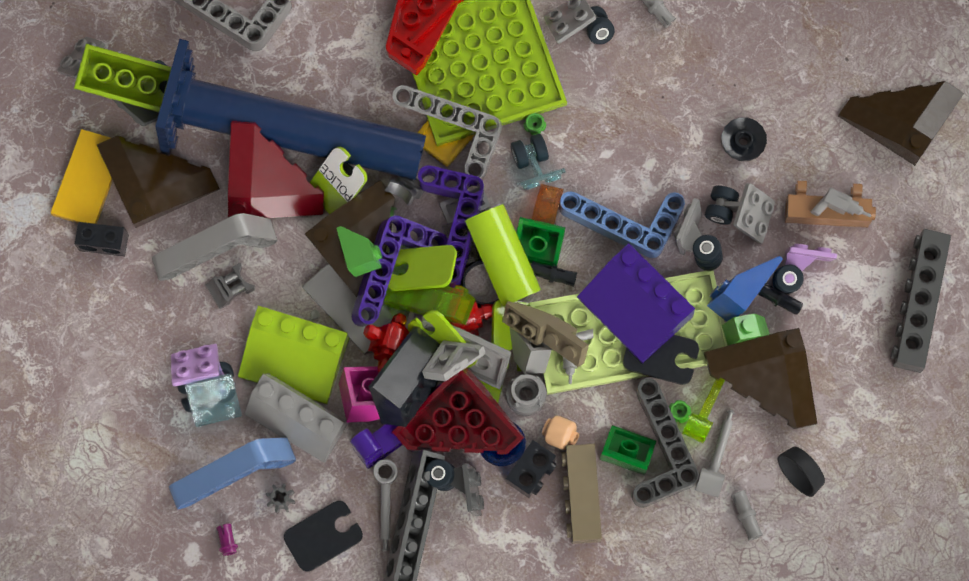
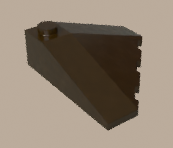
(904, 118)
(152, 181)
(360, 216)
(770, 371)

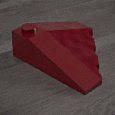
(264, 181)
(460, 417)

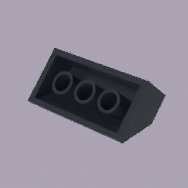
(400, 384)

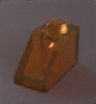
(547, 204)

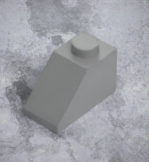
(528, 356)

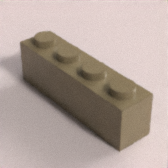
(583, 494)

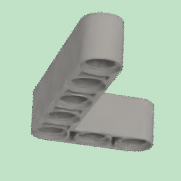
(248, 27)
(457, 119)
(213, 241)

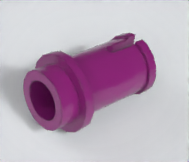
(226, 539)

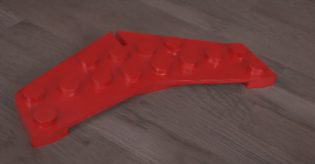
(417, 30)

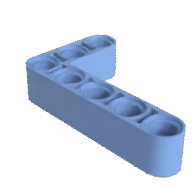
(624, 224)
(255, 455)

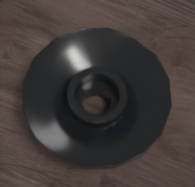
(745, 129)

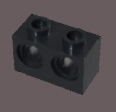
(101, 239)
(526, 467)

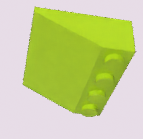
(294, 352)

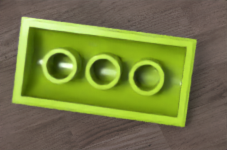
(122, 77)
(502, 255)

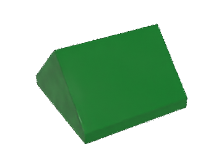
(541, 240)
(628, 450)

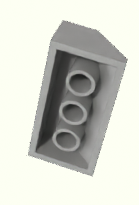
(295, 417)

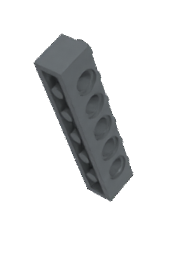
(938, 245)
(412, 520)

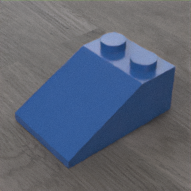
(736, 295)

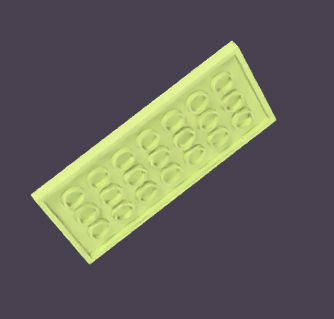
(606, 352)

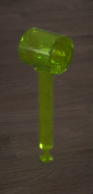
(698, 424)

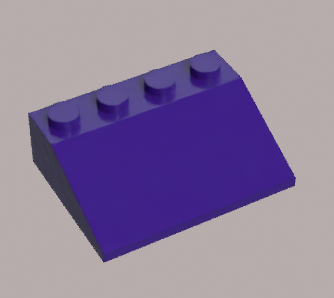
(636, 303)

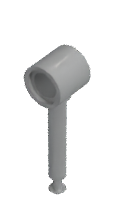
(710, 480)
(385, 499)

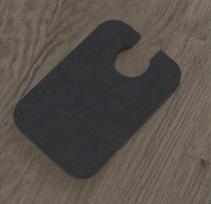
(662, 362)
(317, 540)

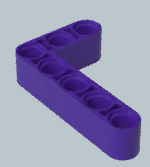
(465, 198)
(387, 262)
(376, 446)

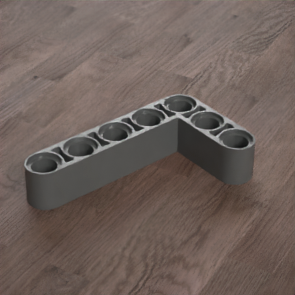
(666, 445)

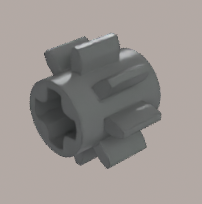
(287, 499)

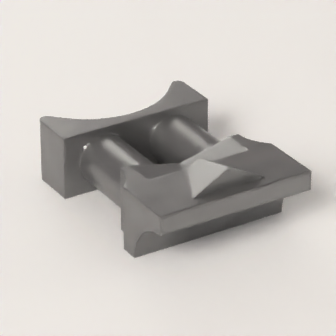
(405, 188)
(220, 291)

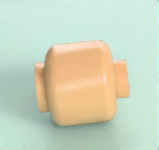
(560, 432)

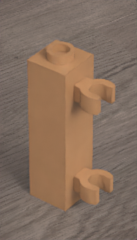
(799, 207)

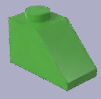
(359, 252)
(744, 328)

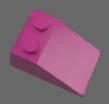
(356, 394)

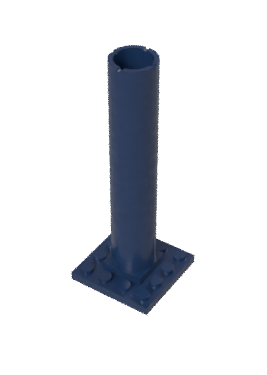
(284, 122)

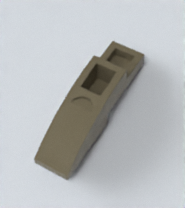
(547, 329)

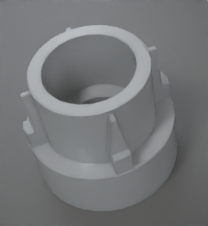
(531, 383)

